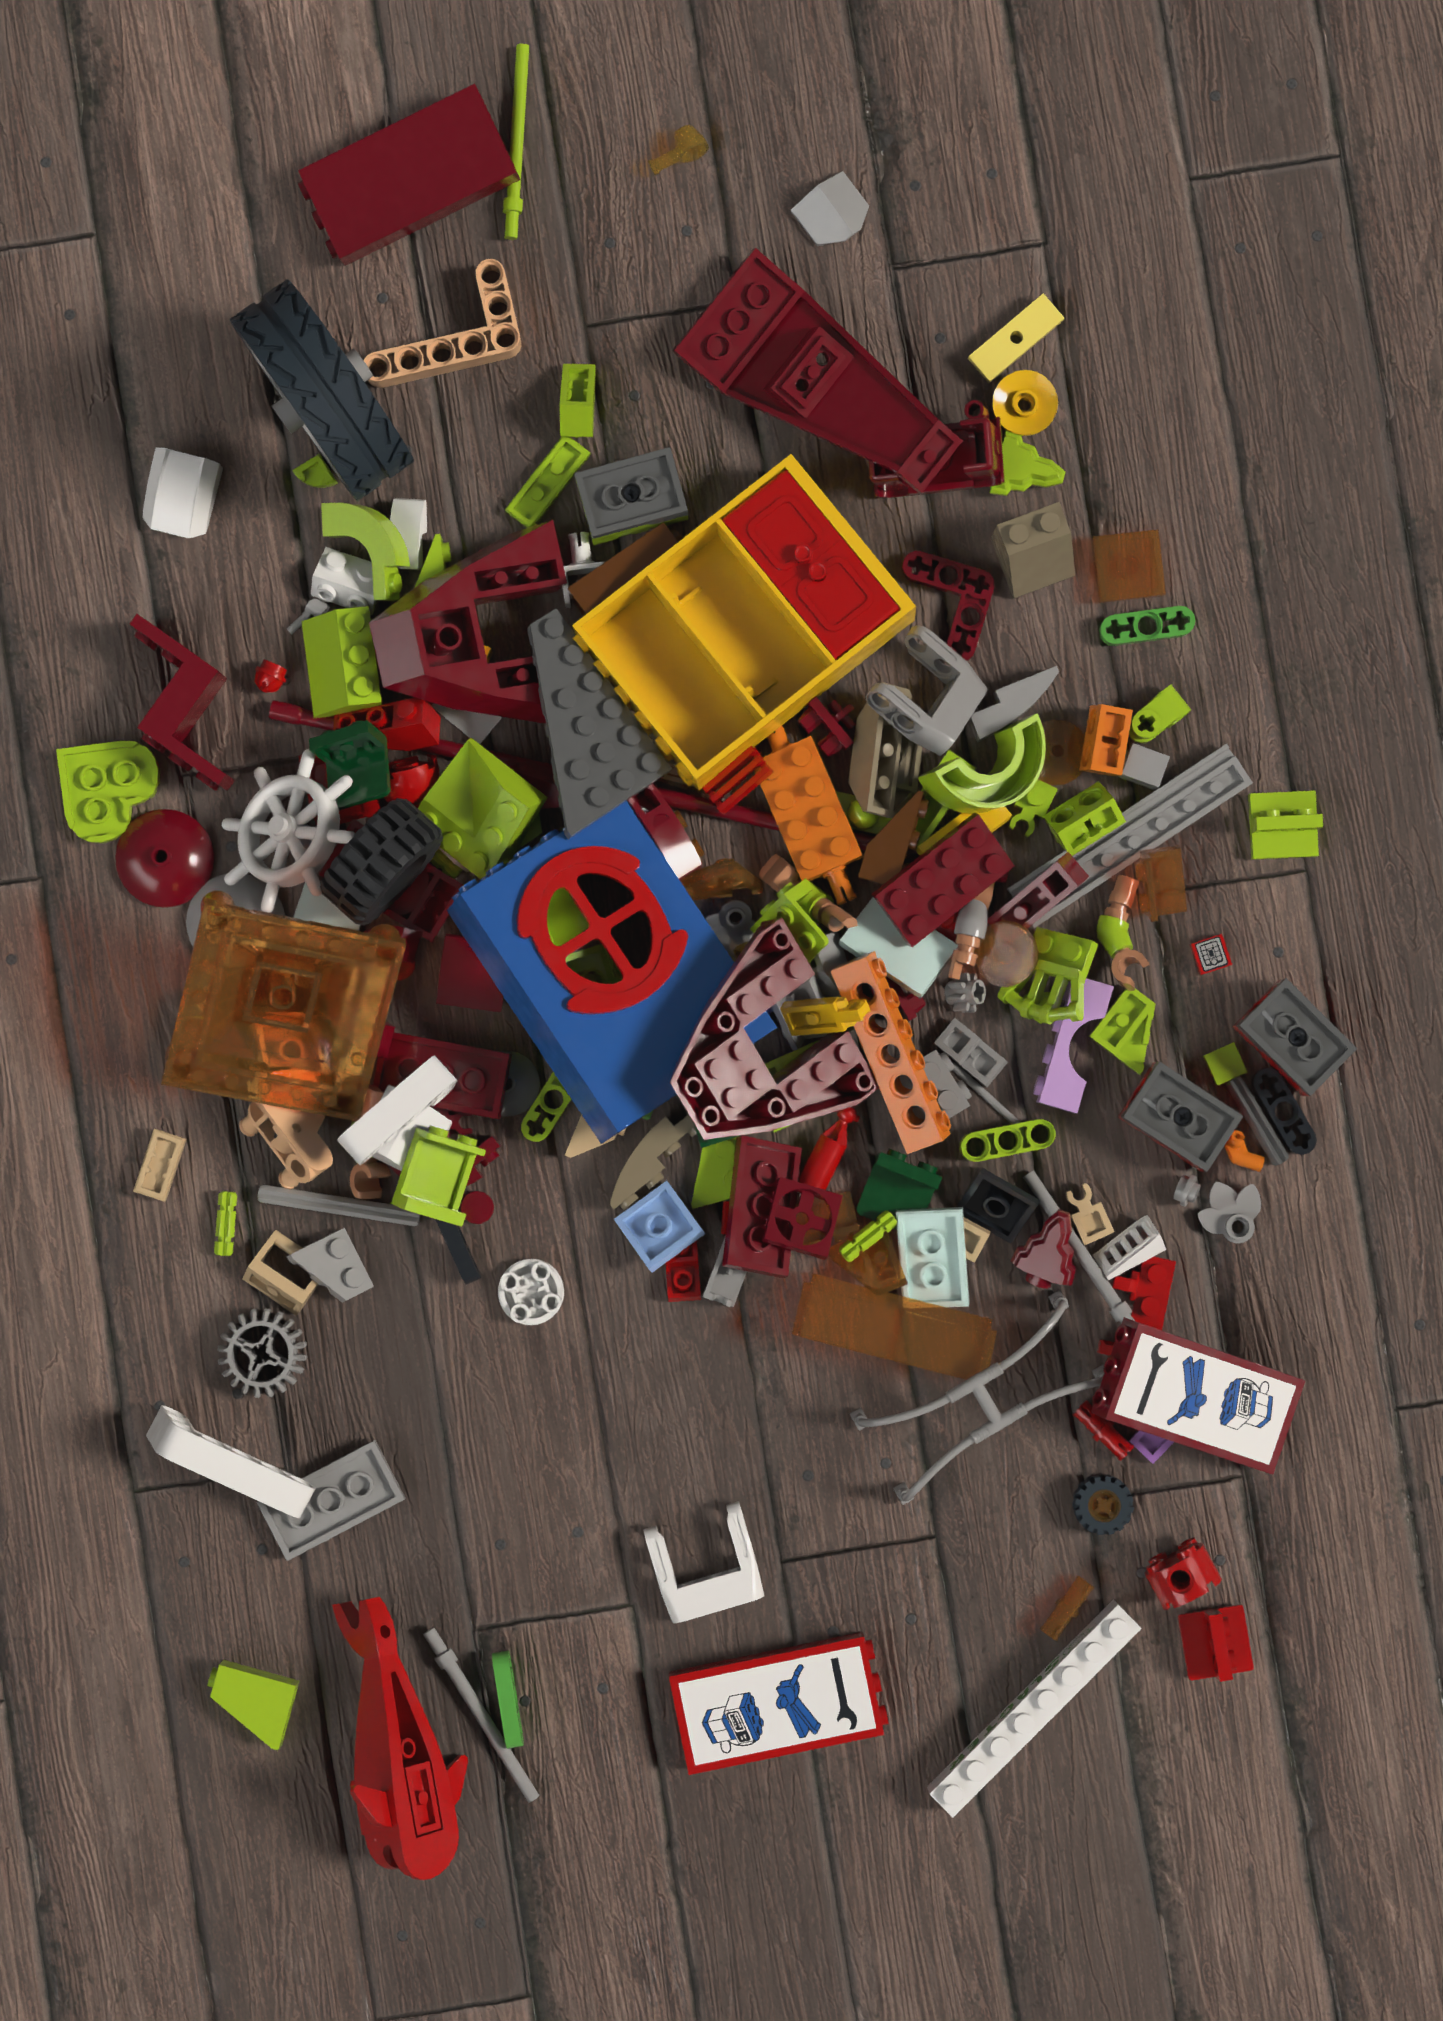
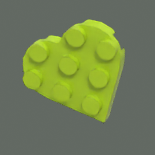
(103, 785)

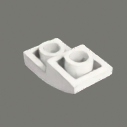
(411, 521)

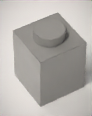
(1144, 766)

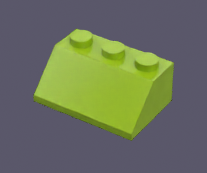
(341, 662)

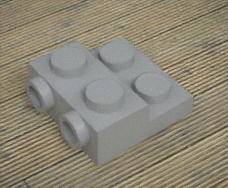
(951, 1095)

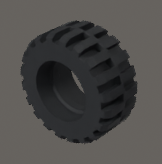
(381, 861)

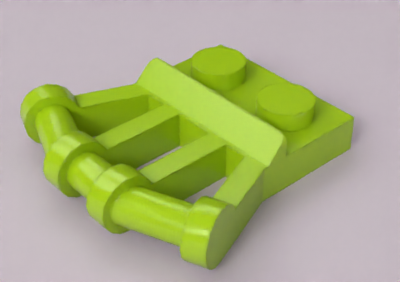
(1060, 957)

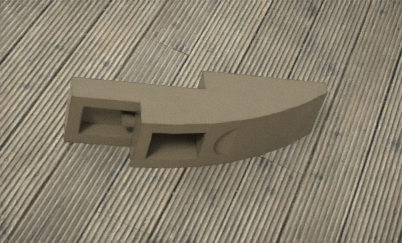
(643, 1165)

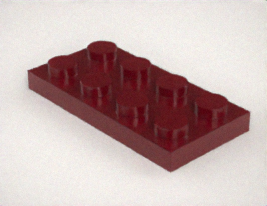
(943, 879)
(478, 1071)
(753, 1184)

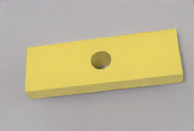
(1029, 325)

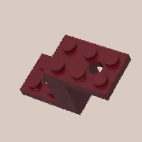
(180, 703)

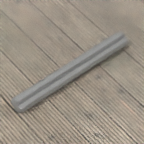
(336, 1205)

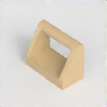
(274, 1284)

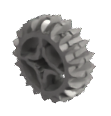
(274, 1326)

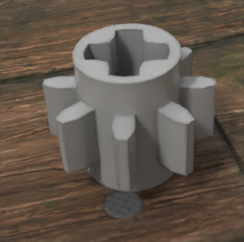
(965, 993)

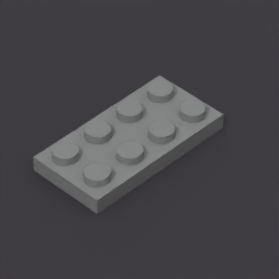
(343, 1497)

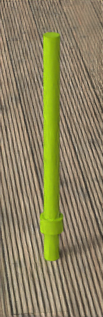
(513, 203)

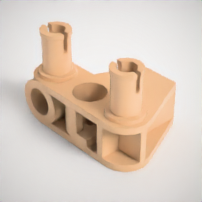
(297, 1141)

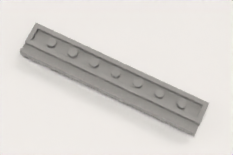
(1152, 822)

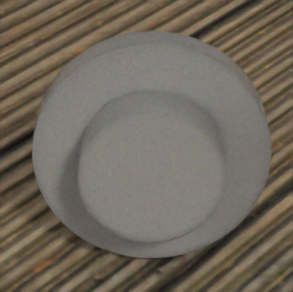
(1187, 1190)

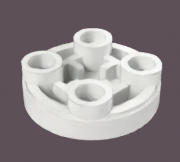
(531, 1291)

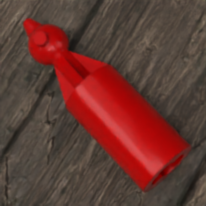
(828, 1151)

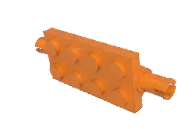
(810, 813)

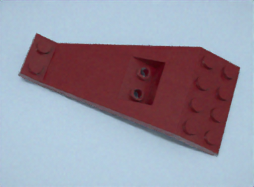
(766, 336)

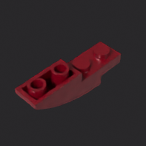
(666, 831)

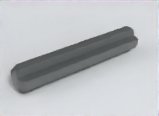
(1257, 1121)

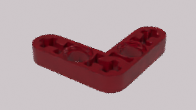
(968, 597)

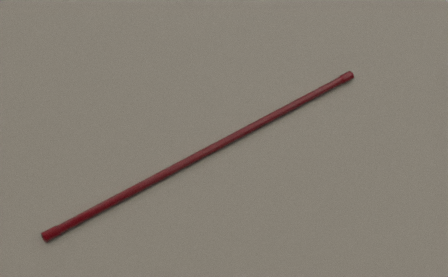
(298, 715)

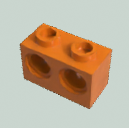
(1105, 740)

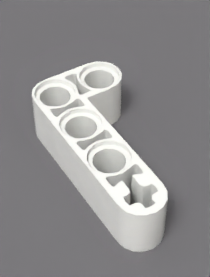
(397, 1110)

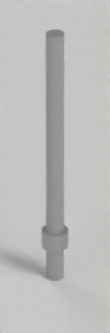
(1118, 1308)
(447, 1660)

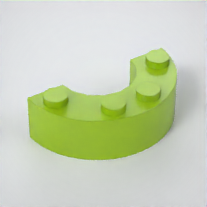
(1012, 777)

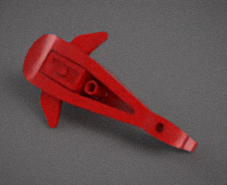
(399, 1772)

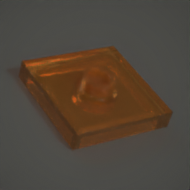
(1128, 566)

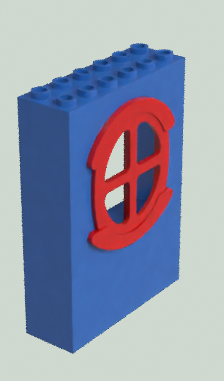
(601, 1040)

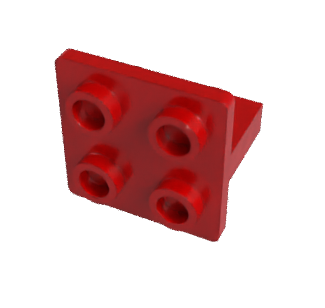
(1215, 1643)

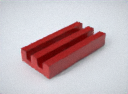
(711, 787)

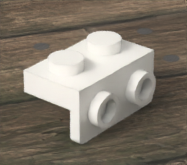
(343, 580)

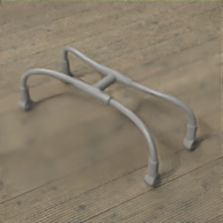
(976, 1385)

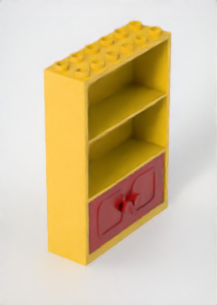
(744, 622)

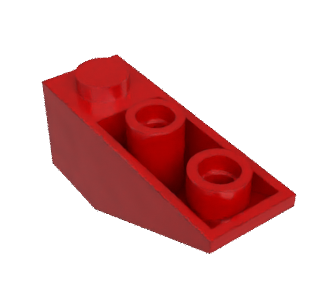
(406, 723)

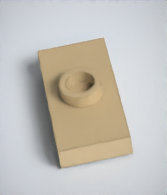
(159, 1165)

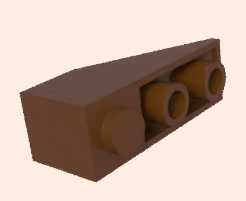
(891, 846)

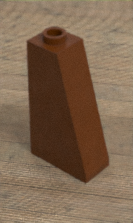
(621, 568)

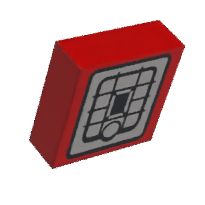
(1210, 954)

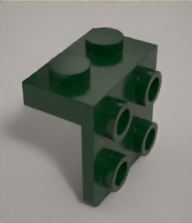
(359, 753)
(897, 1186)

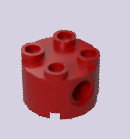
(1176, 1589)

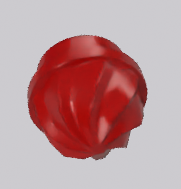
(269, 676)

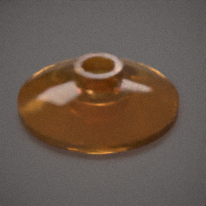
(1064, 768)

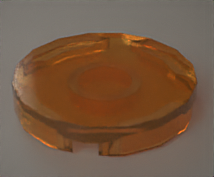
(1007, 954)

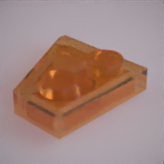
(719, 880)

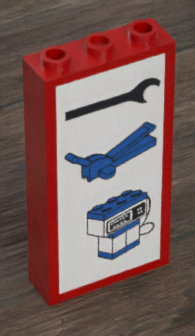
(777, 1703)

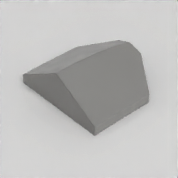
(832, 211)

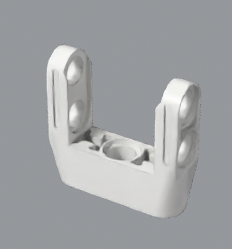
(713, 1591)

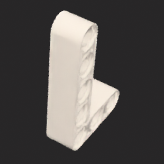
(179, 1442)

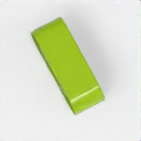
(1023, 1137)

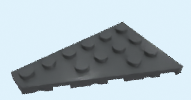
(594, 738)

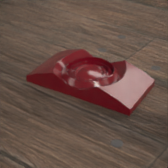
(423, 903)

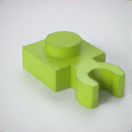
(1033, 804)

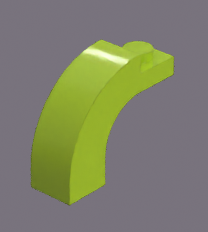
(379, 538)

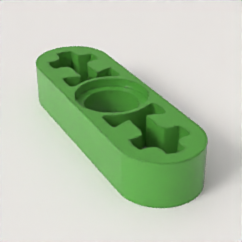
(1172, 630)
(507, 1699)

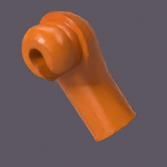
(1239, 1155)

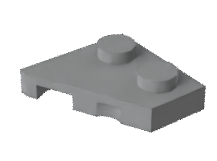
(334, 1265)

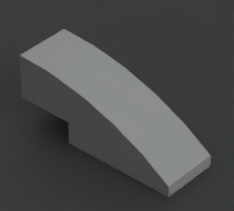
(1011, 703)

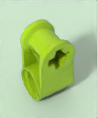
(1161, 713)

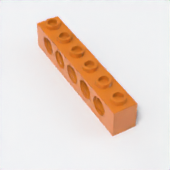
(913, 1131)

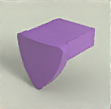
(1150, 1445)

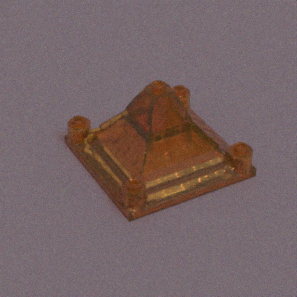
(282, 1009)

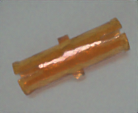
(1067, 1608)

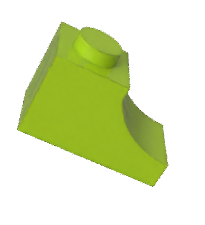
(577, 400)

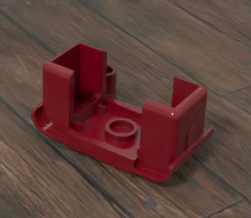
(972, 465)

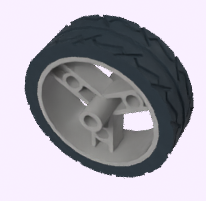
(322, 389)

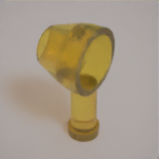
(688, 147)

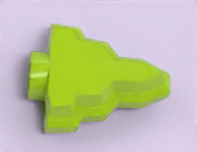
(1025, 467)

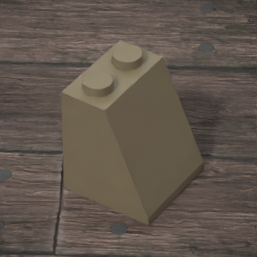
(1035, 550)

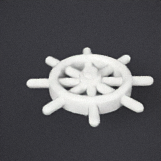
(288, 831)

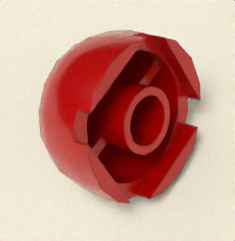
(412, 778)

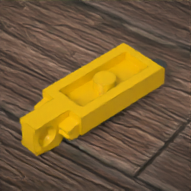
(823, 1015)

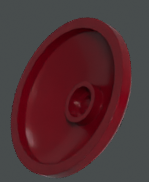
(187, 863)

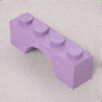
(1061, 1084)

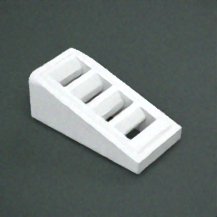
(1133, 1235)

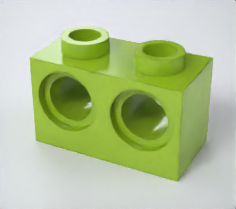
(1084, 818)

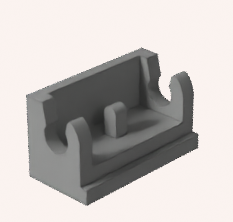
(724, 1282)

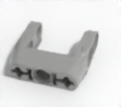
(952, 708)

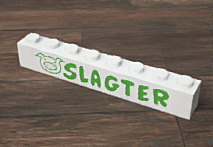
(1033, 1708)

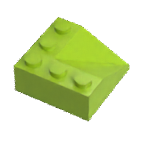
(481, 809)

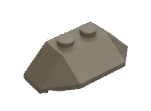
(883, 763)

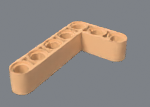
(457, 342)

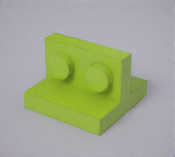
(1284, 825)

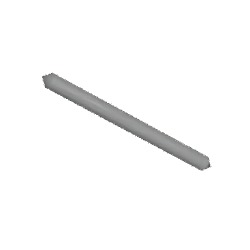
(984, 1094)

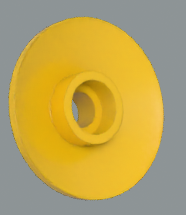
(1030, 387)

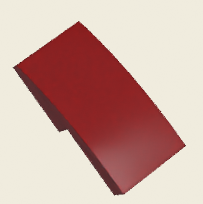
(683, 1275)

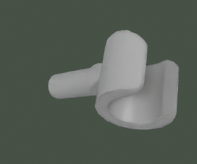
(313, 608)

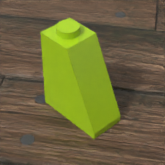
(255, 1699)

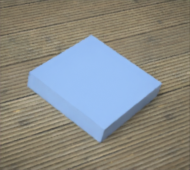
(659, 1226)

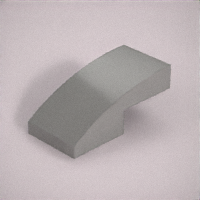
(970, 1052)

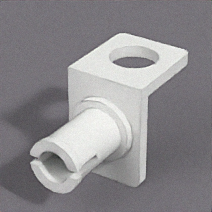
(581, 560)

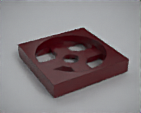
(773, 1235)

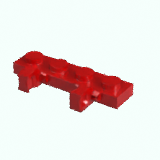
(1149, 1293)

